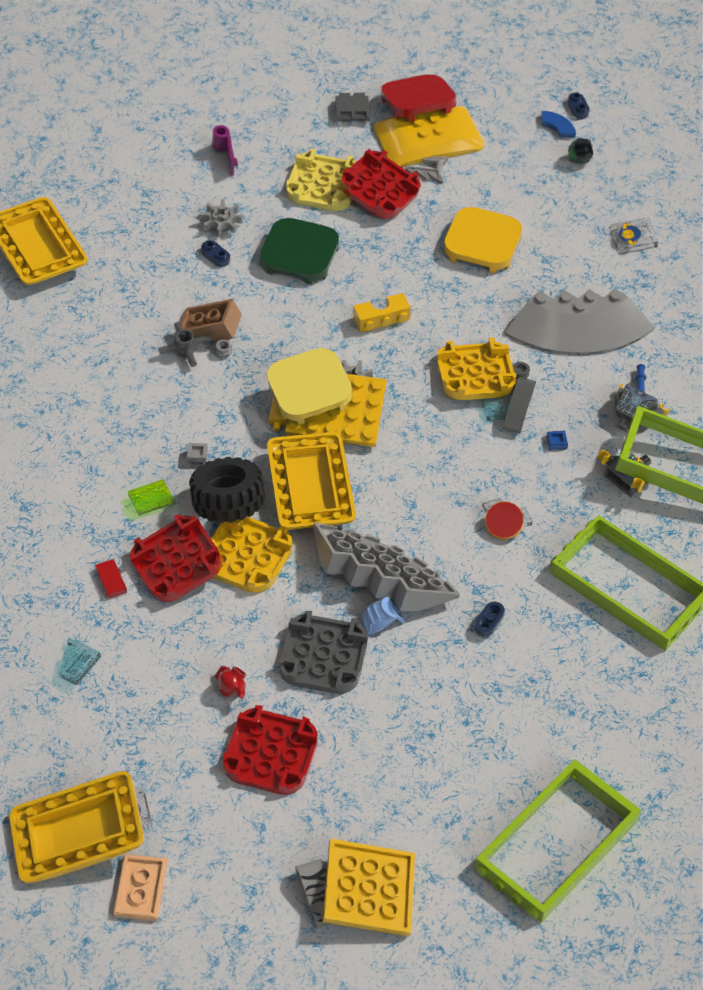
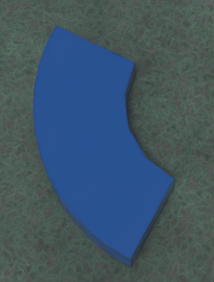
(558, 123)

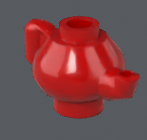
(231, 681)

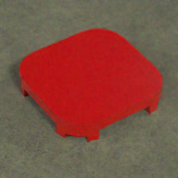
(418, 95)
(380, 184)
(176, 558)
(270, 751)

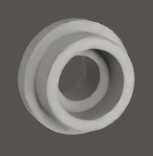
(223, 348)

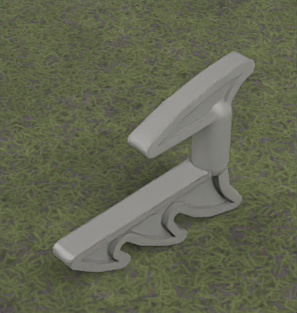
(433, 173)

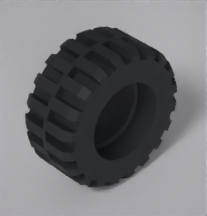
(227, 489)

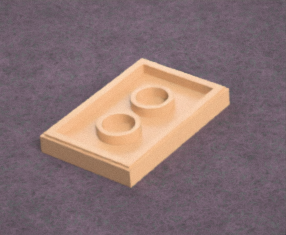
(140, 887)

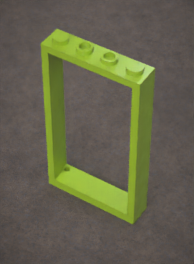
(651, 475)
(643, 554)
(599, 789)

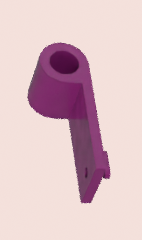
(222, 142)

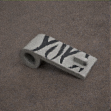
(313, 879)

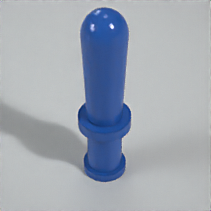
(640, 377)

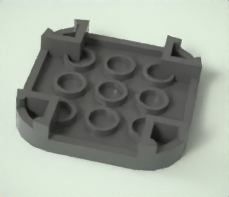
(323, 653)

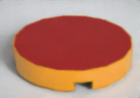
(504, 520)

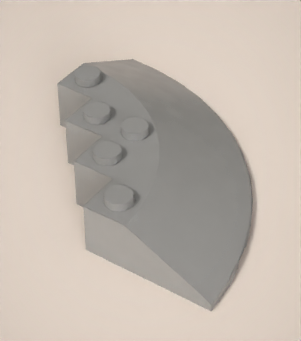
(580, 323)
(381, 568)

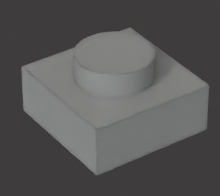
(197, 452)

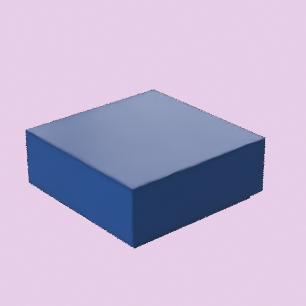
(557, 440)

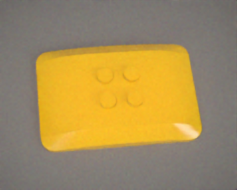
(429, 136)
(38, 241)
(310, 480)
(76, 827)

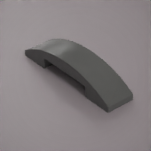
(519, 404)

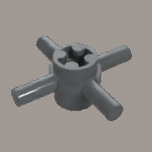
(185, 343)

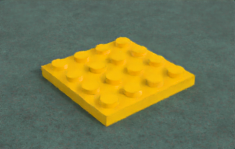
(369, 887)

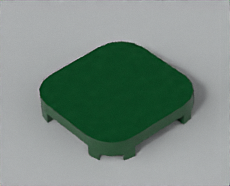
(299, 249)

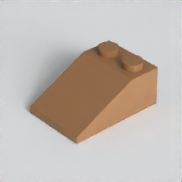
(214, 318)

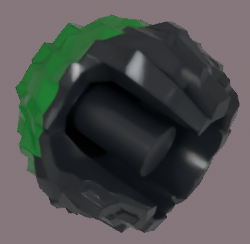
(580, 150)

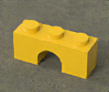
(370, 318)

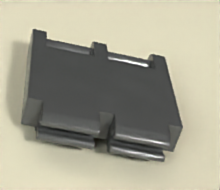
(352, 107)

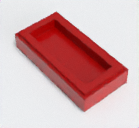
(111, 578)

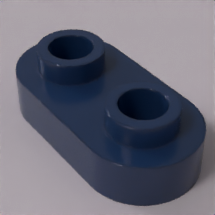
(578, 105)
(215, 253)
(488, 620)

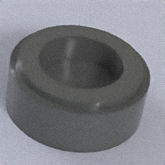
(521, 369)

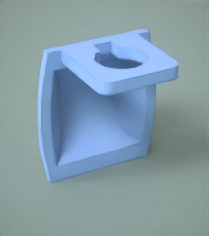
(380, 615)

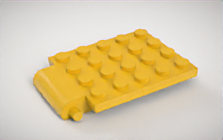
(355, 424)

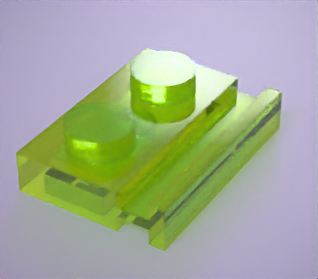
(151, 497)

